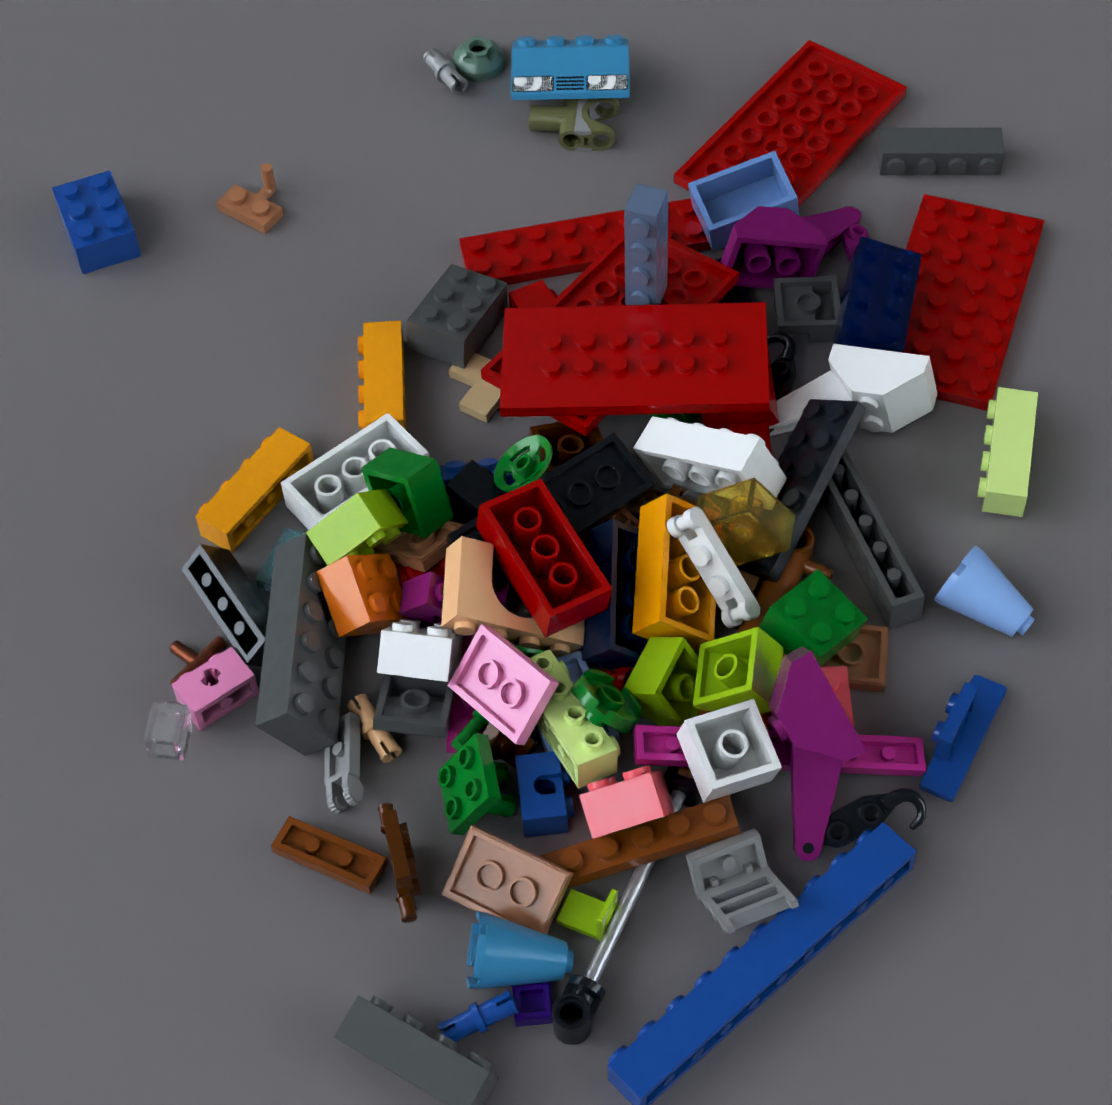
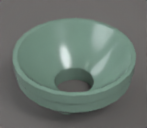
(479, 65)

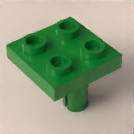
(472, 785)

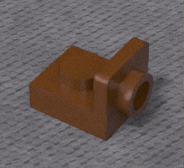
(504, 748)

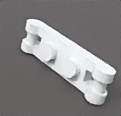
(714, 566)

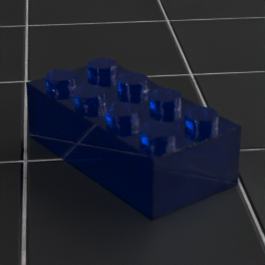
(877, 296)

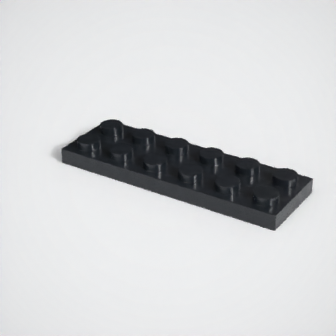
(809, 464)
(586, 490)

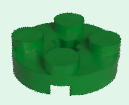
(605, 702)

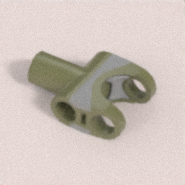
(576, 122)

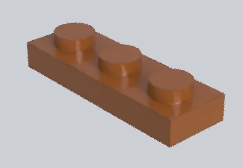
(329, 855)

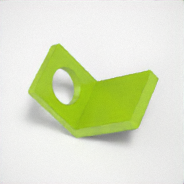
(587, 913)

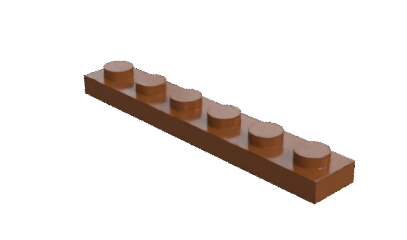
(647, 841)

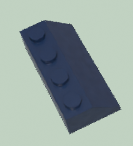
(609, 633)

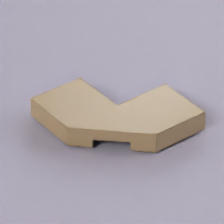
(483, 397)

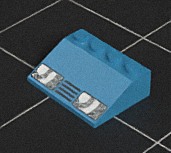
(570, 68)

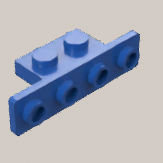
(961, 736)

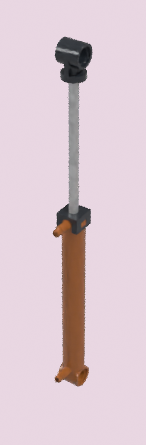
(583, 993)

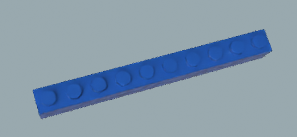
(759, 967)

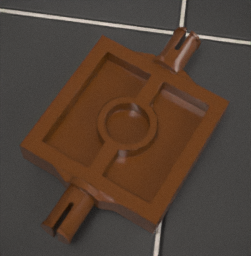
(402, 861)

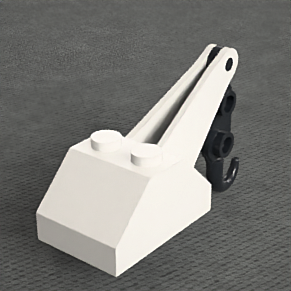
(887, 383)

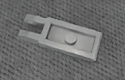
(343, 766)

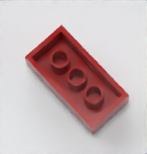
(543, 557)

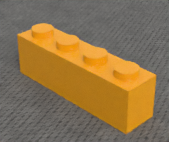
(382, 372)
(252, 490)

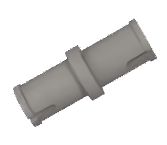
(445, 71)

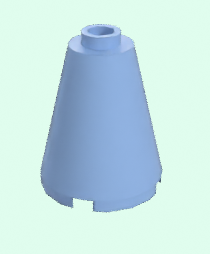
(985, 595)

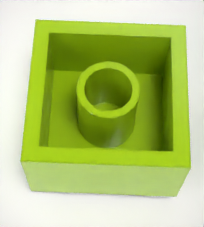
(358, 526)

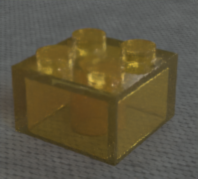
(748, 520)

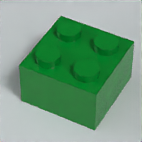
(415, 487)
(814, 617)

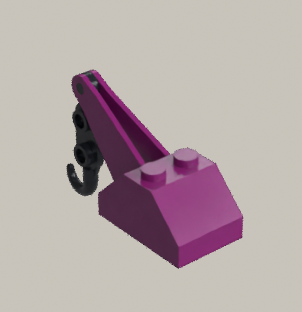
(819, 742)

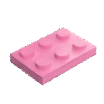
(503, 684)

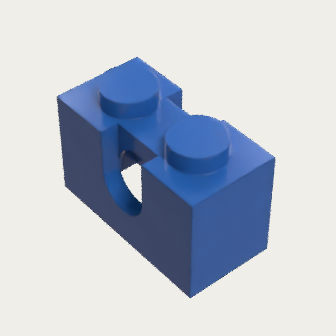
(543, 812)

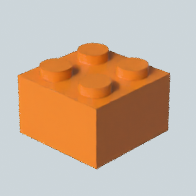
(362, 593)

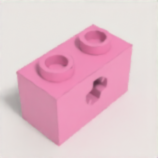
(216, 687)

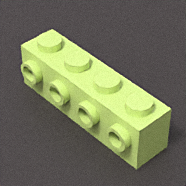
(1009, 452)
(579, 745)

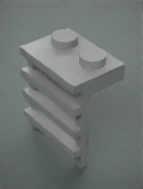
(737, 882)

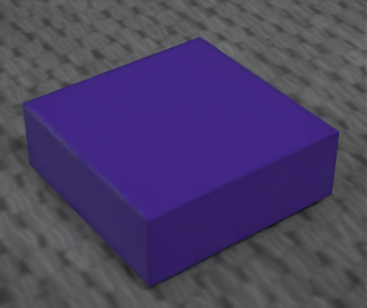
(533, 1004)

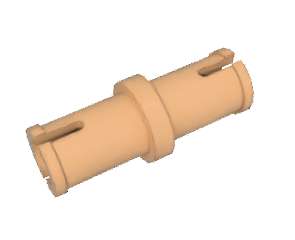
(381, 740)

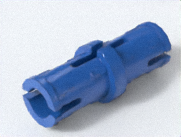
(479, 1017)

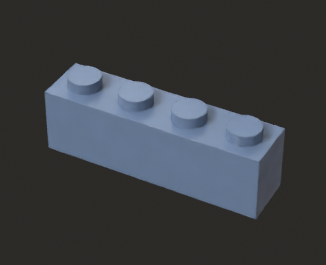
(646, 246)

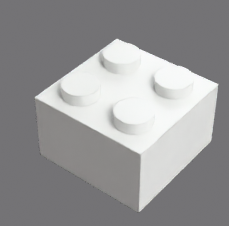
(419, 651)
(728, 750)

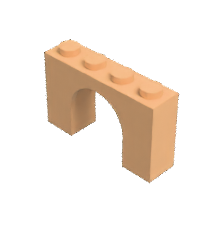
(472, 602)

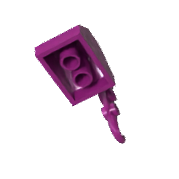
(784, 245)

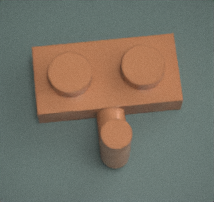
(252, 208)

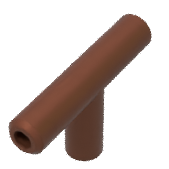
(192, 658)

